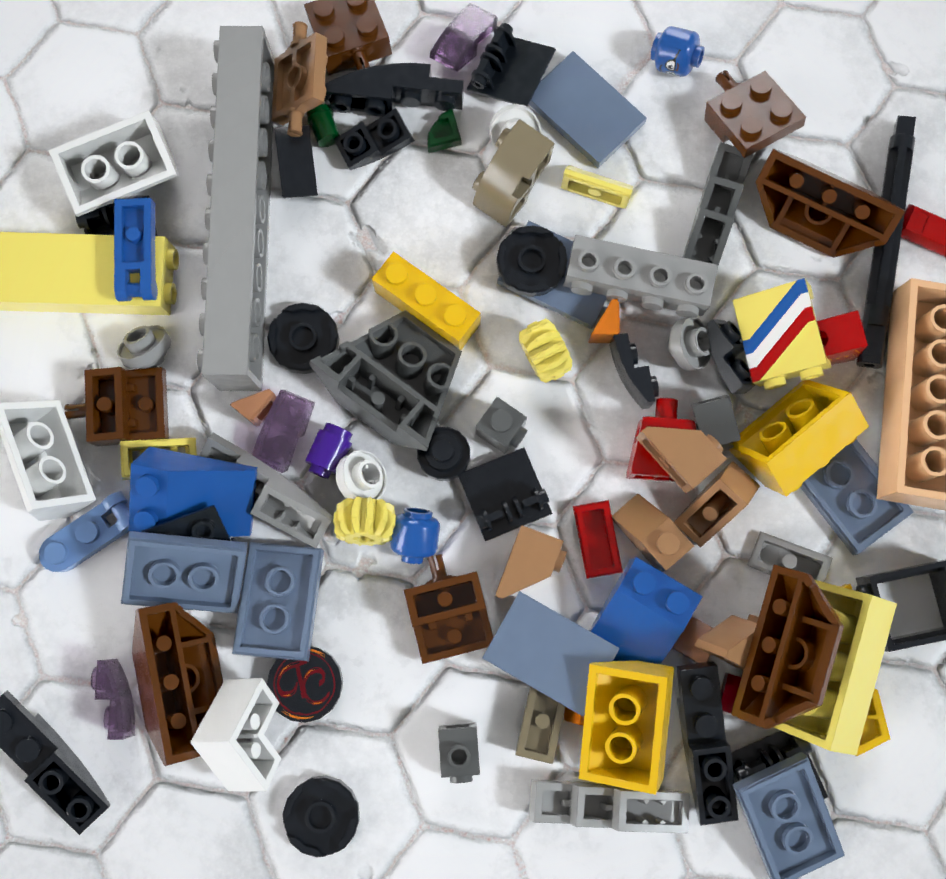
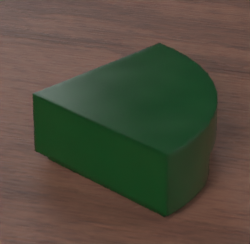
(444, 133)

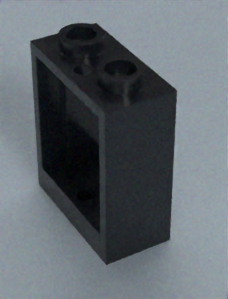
(937, 573)

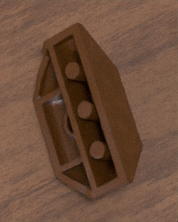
(823, 207)
(788, 652)
(175, 677)

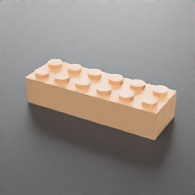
(915, 398)

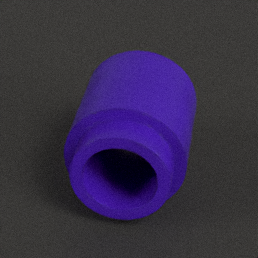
(328, 449)

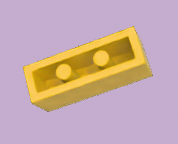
(426, 300)

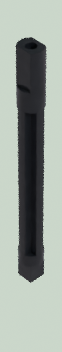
(885, 256)

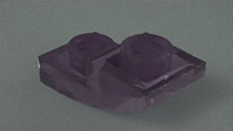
(461, 37)
(282, 429)
(112, 684)

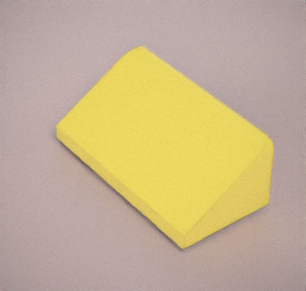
(596, 187)

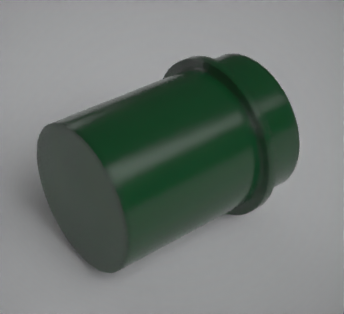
(323, 125)

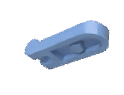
(85, 535)

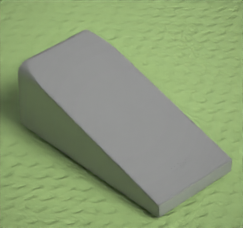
(773, 550)

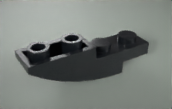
(381, 86)
(705, 743)
(50, 765)

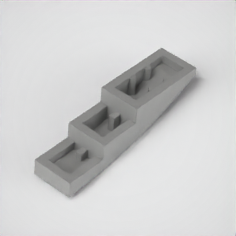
(276, 497)
(608, 807)

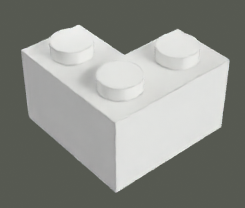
(234, 737)

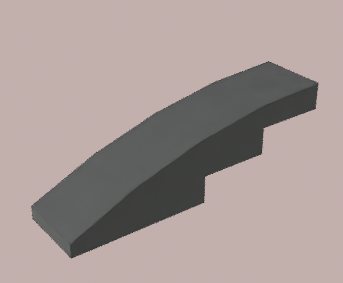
(717, 205)

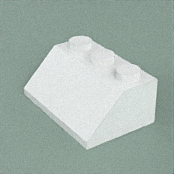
(114, 162)
(44, 459)

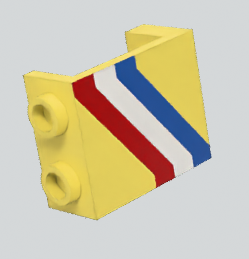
(781, 335)

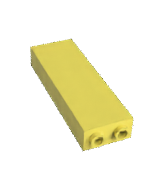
(76, 275)

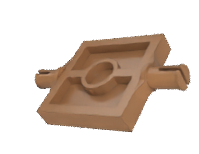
(299, 79)

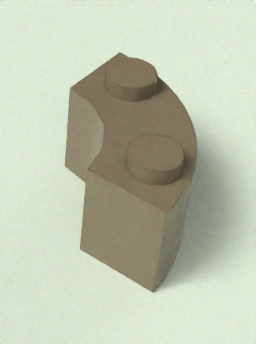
(512, 172)

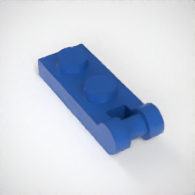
(134, 249)

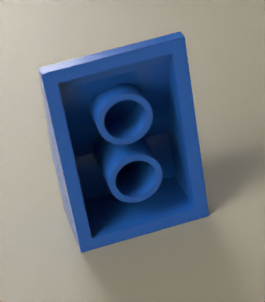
(177, 483)
(645, 613)

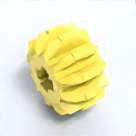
(545, 350)
(364, 521)

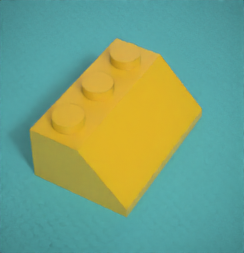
(799, 435)
(626, 724)

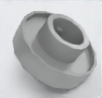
(689, 344)
(144, 347)

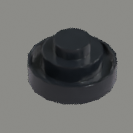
(446, 455)

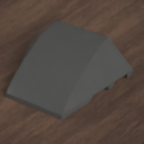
(393, 378)

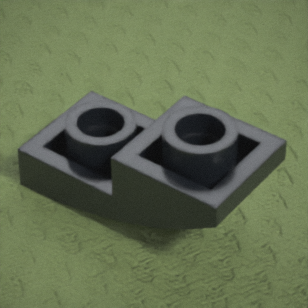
(375, 141)
(296, 163)
(725, 346)
(637, 380)

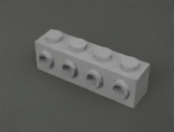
(640, 276)

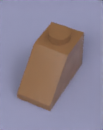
(683, 453)
(717, 504)
(652, 533)
(530, 561)
(730, 640)

